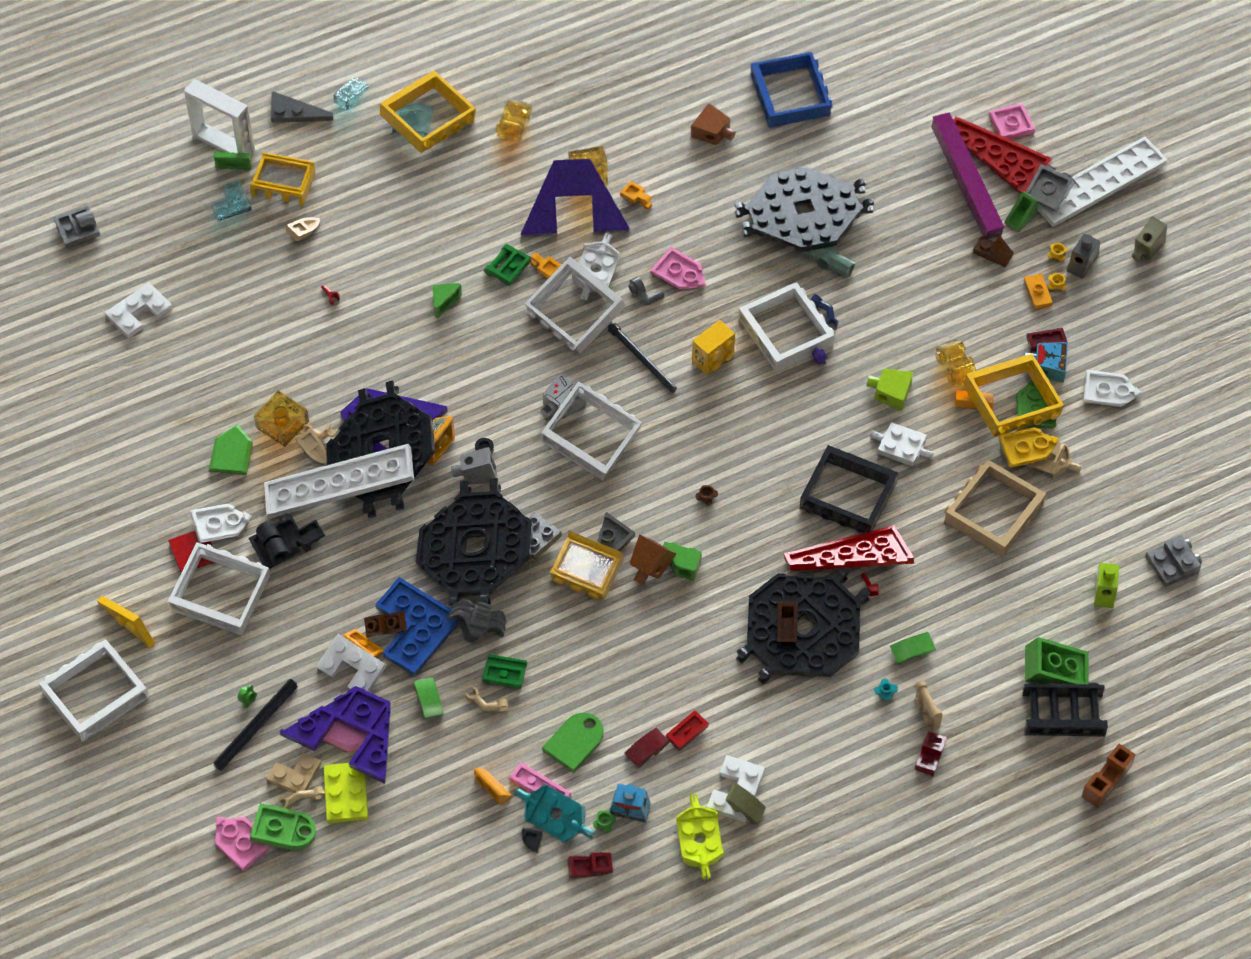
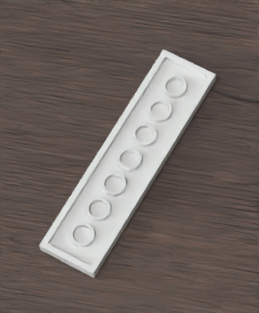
(339, 481)

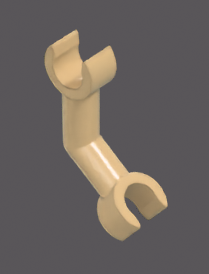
(328, 432)
(501, 705)
(315, 793)

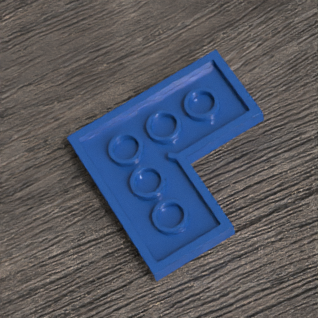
(425, 625)

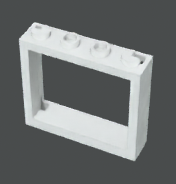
(201, 93)
(560, 275)
(799, 353)
(574, 453)
(208, 615)
(107, 714)

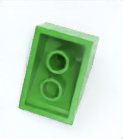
(1055, 663)

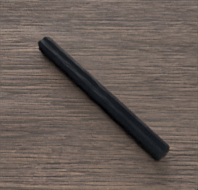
(255, 724)

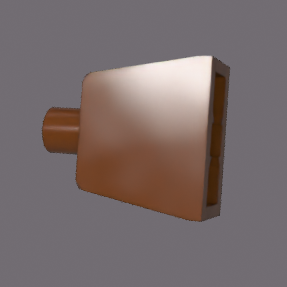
(712, 126)
(650, 559)

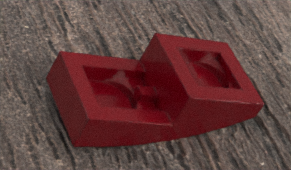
(646, 747)
(930, 753)
(590, 866)

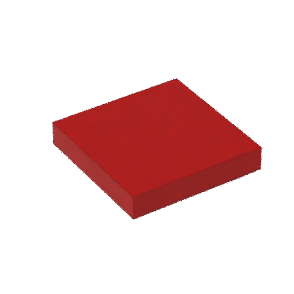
(182, 548)

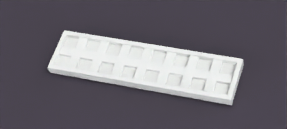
(1106, 179)

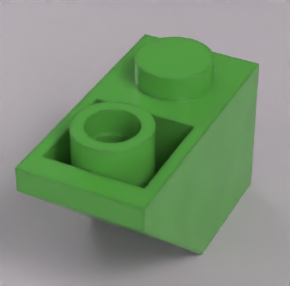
(686, 561)

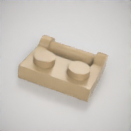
(931, 714)

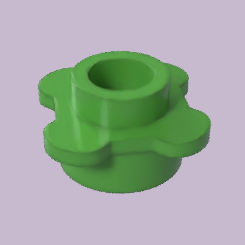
(247, 696)
(604, 815)

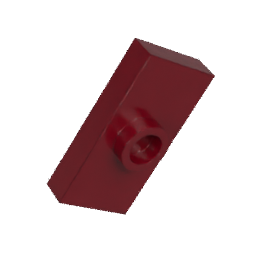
(1046, 336)

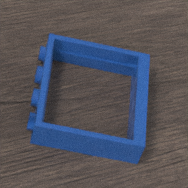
(786, 64)

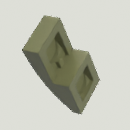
(745, 802)

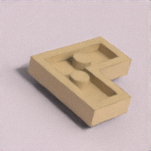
(297, 778)

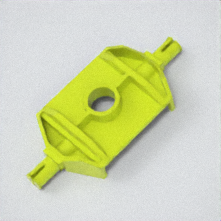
(699, 822)

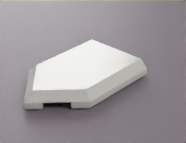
(1108, 389)
(218, 522)

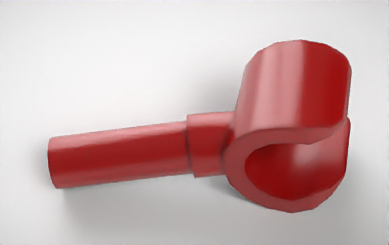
(334, 294)
(872, 588)

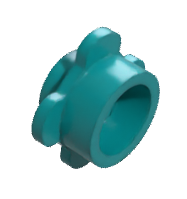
(886, 695)

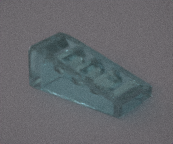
(351, 98)

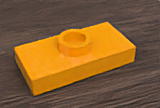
(1038, 291)

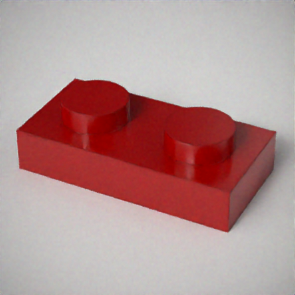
(687, 730)

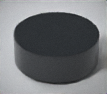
(484, 443)

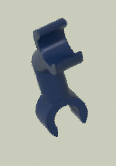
(828, 308)

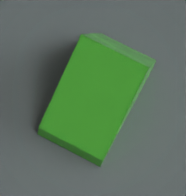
(1022, 212)
(445, 296)

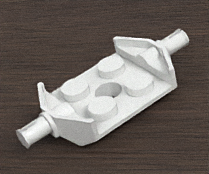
(600, 256)

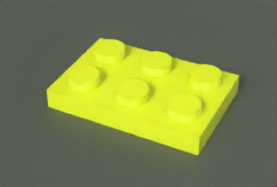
(345, 794)

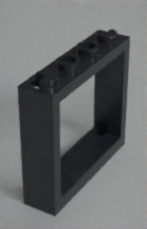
(856, 465)

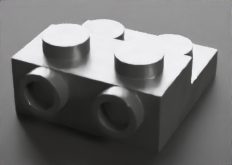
(1050, 187)
(1174, 560)

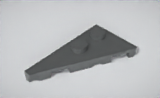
(292, 110)
(614, 533)

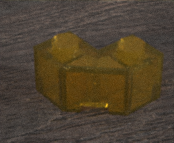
(513, 120)
(954, 358)

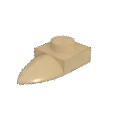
(302, 228)
(312, 446)

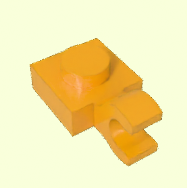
(635, 193)
(544, 266)

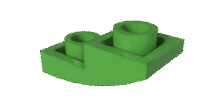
(912, 647)
(428, 698)

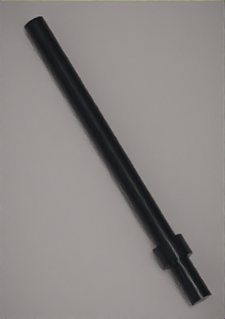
(616, 331)

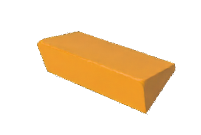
(963, 400)
(364, 643)
(491, 785)

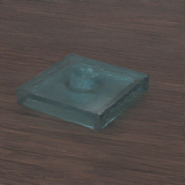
(417, 117)

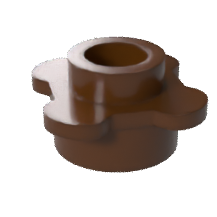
(709, 490)

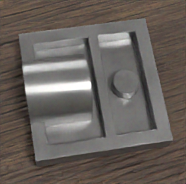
(77, 226)
(543, 535)

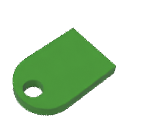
(574, 741)
(281, 828)

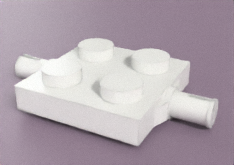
(902, 444)

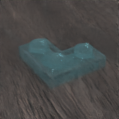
(234, 204)

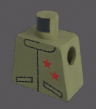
(1150, 239)

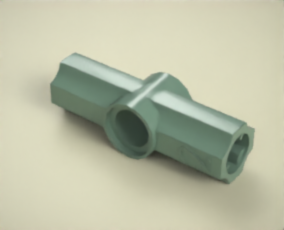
(830, 258)

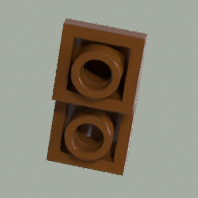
(385, 624)

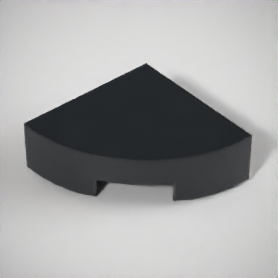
(532, 839)

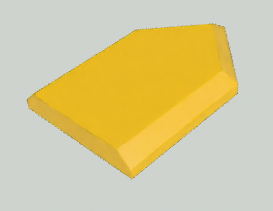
(1026, 446)

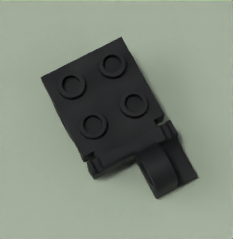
(282, 540)

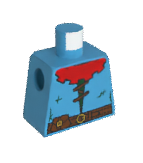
(1052, 359)
(630, 803)

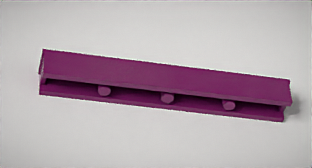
(967, 175)

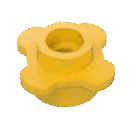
(1057, 247)
(1057, 277)

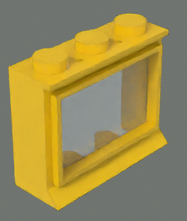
(283, 176)
(586, 566)

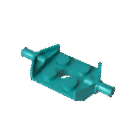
(539, 813)

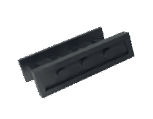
(1057, 726)

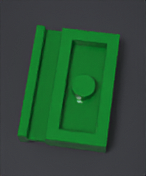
(504, 671)

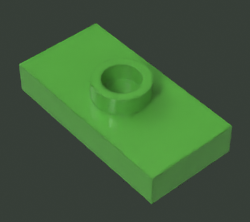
(232, 160)

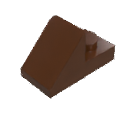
(995, 251)
(787, 621)

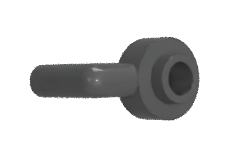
(637, 287)

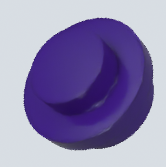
(819, 356)

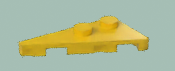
(128, 620)

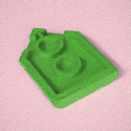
(1030, 400)
(231, 452)

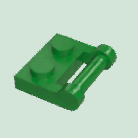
(511, 267)

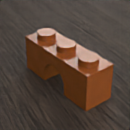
(1104, 782)

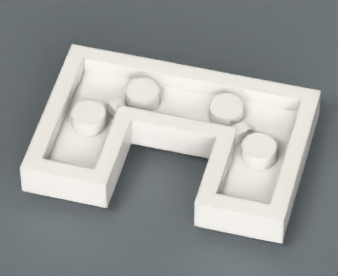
(146, 297)
(343, 651)
(747, 775)

